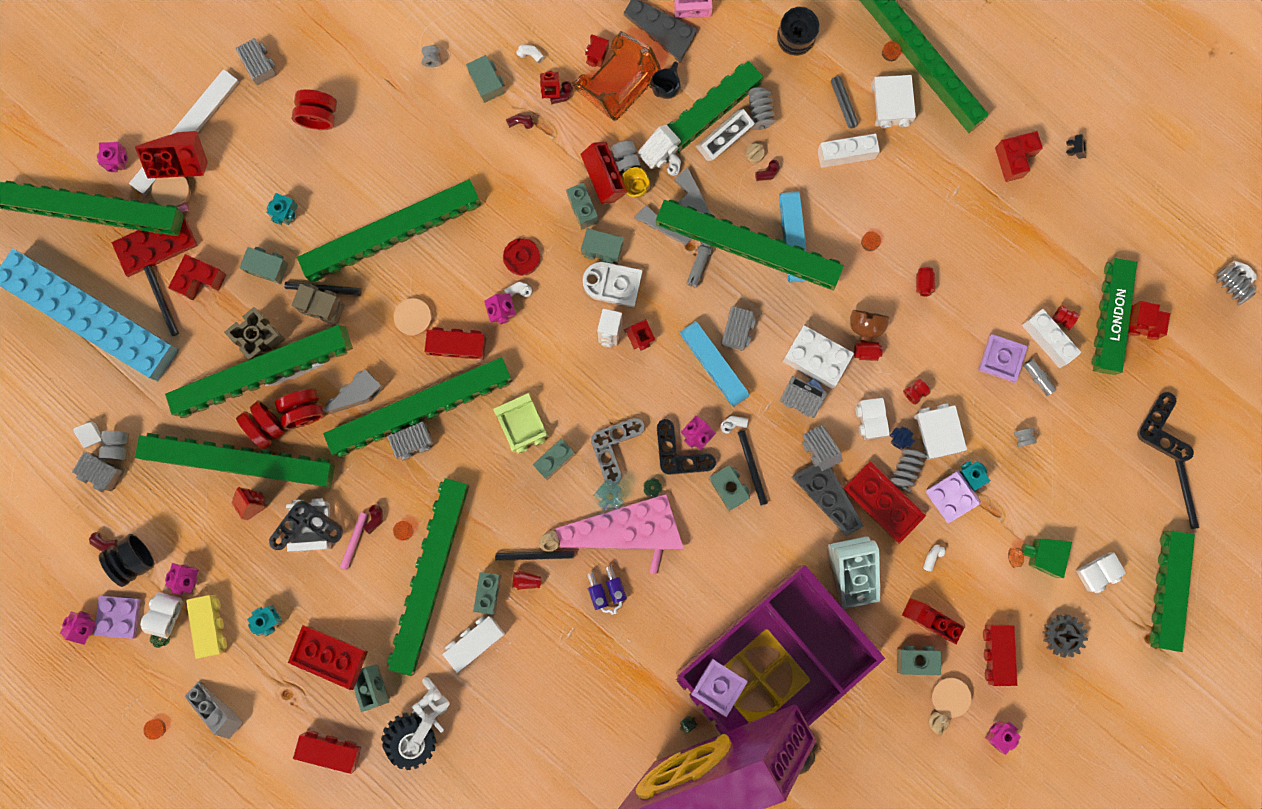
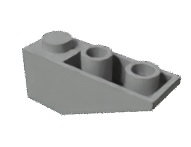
(358, 392)
(213, 711)

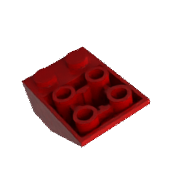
(173, 156)

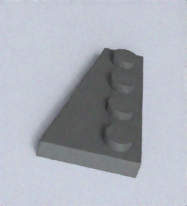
(666, 30)
(829, 496)

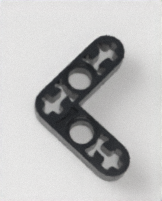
(1158, 434)
(678, 460)
(299, 519)

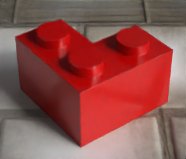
(1014, 154)
(192, 274)
(1148, 320)

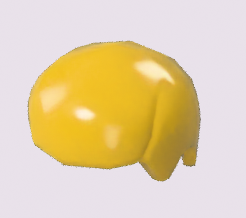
(636, 182)

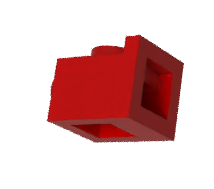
(596, 51)
(548, 80)
(643, 330)

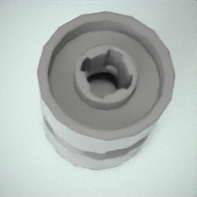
(625, 155)
(113, 445)

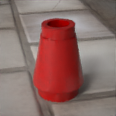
(525, 580)

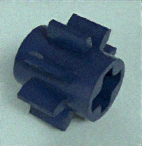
(902, 438)

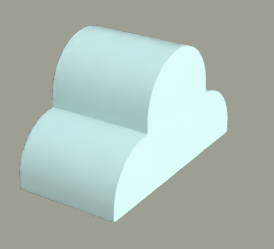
(856, 571)

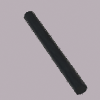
(335, 289)
(161, 300)
(752, 467)
(1187, 494)
(535, 555)

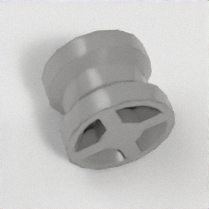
(431, 56)
(1025, 437)

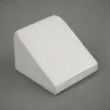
(88, 434)

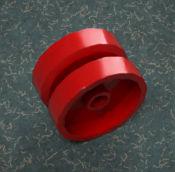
(314, 109)
(299, 409)
(260, 425)

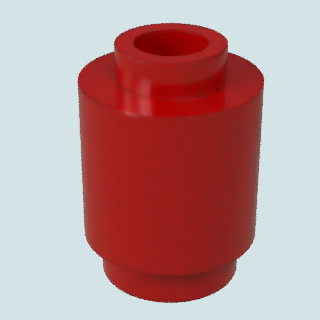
(925, 281)
(868, 351)

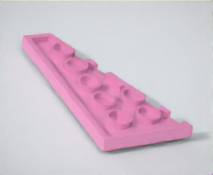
(631, 527)

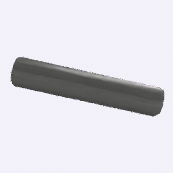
(844, 102)

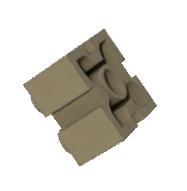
(318, 304)
(243, 334)

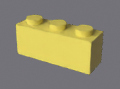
(206, 626)

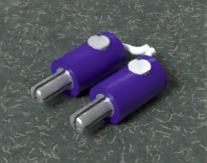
(615, 588)

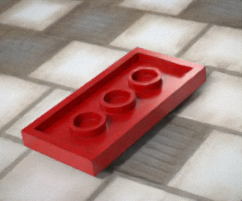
(151, 248)
(884, 502)
(328, 657)

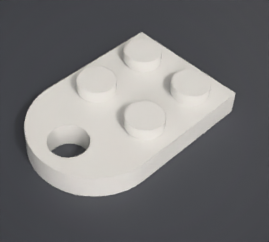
(614, 285)

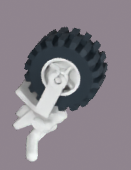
(411, 738)

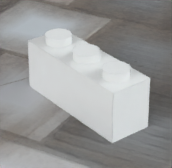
(725, 135)
(848, 150)
(609, 328)
(1051, 338)
(473, 643)

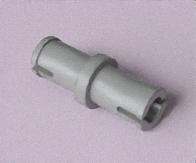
(1040, 377)

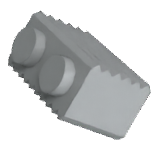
(255, 61)
(737, 328)
(803, 397)
(410, 441)
(822, 448)
(97, 471)

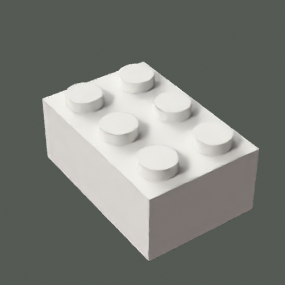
(818, 357)

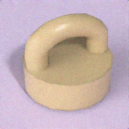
(755, 153)
(549, 541)
(940, 724)

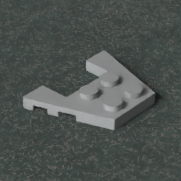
(692, 198)

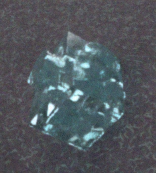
(606, 489)

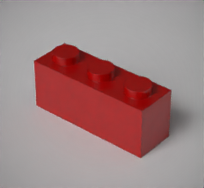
(603, 172)
(455, 343)
(1000, 655)
(327, 752)

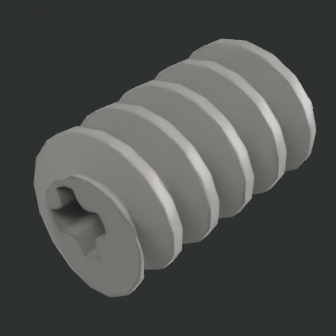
(760, 108)
(1236, 283)
(907, 469)

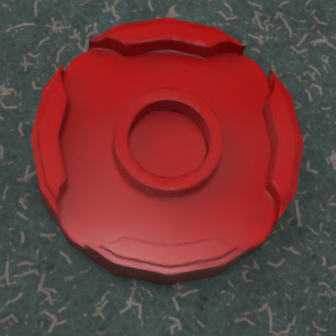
(521, 257)

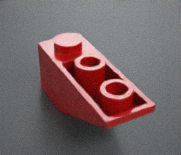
(248, 502)
(933, 620)

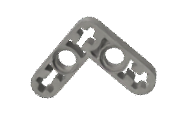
(606, 447)

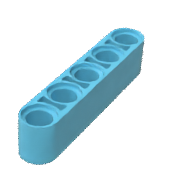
(792, 223)
(714, 364)

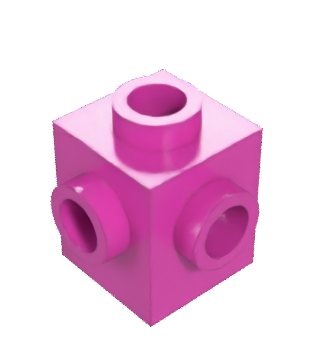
(112, 156)
(500, 308)
(697, 433)
(181, 578)
(77, 627)
(1003, 736)

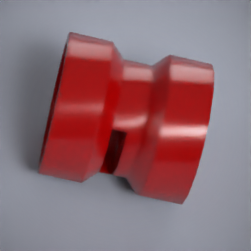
(1065, 317)
(916, 391)

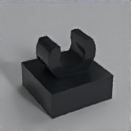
(1079, 146)

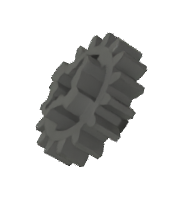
(1064, 644)

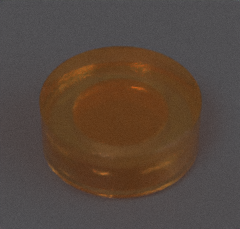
(891, 51)
(871, 241)
(403, 530)
(1015, 557)
(154, 729)

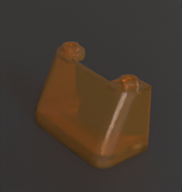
(621, 78)

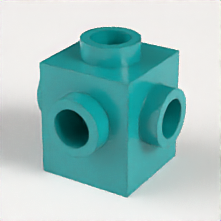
(281, 209)
(974, 474)
(264, 621)

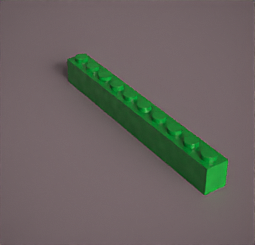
(928, 62)
(90, 208)
(388, 231)
(749, 245)
(258, 371)
(418, 407)
(235, 461)
(428, 577)

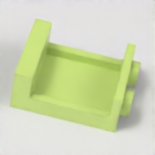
(521, 423)

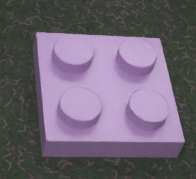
(1002, 358)
(953, 496)
(117, 617)
(719, 687)

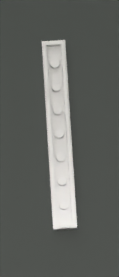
(195, 118)

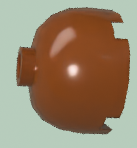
(868, 324)

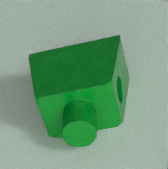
(1048, 556)

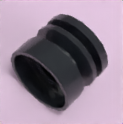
(798, 21)
(126, 560)

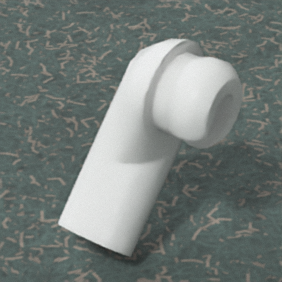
(1246, 269)
(731, 422)

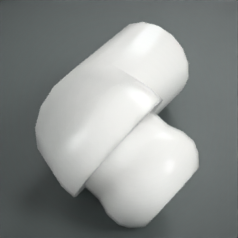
(530, 50)
(674, 164)
(519, 288)
(932, 556)

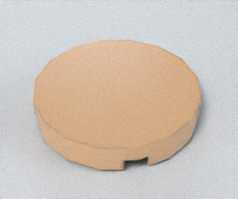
(171, 191)
(412, 317)
(951, 697)

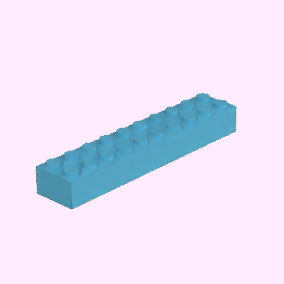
(86, 315)

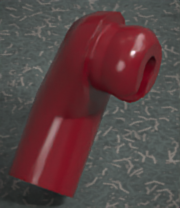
(565, 93)
(520, 119)
(769, 173)
(376, 518)
(97, 542)

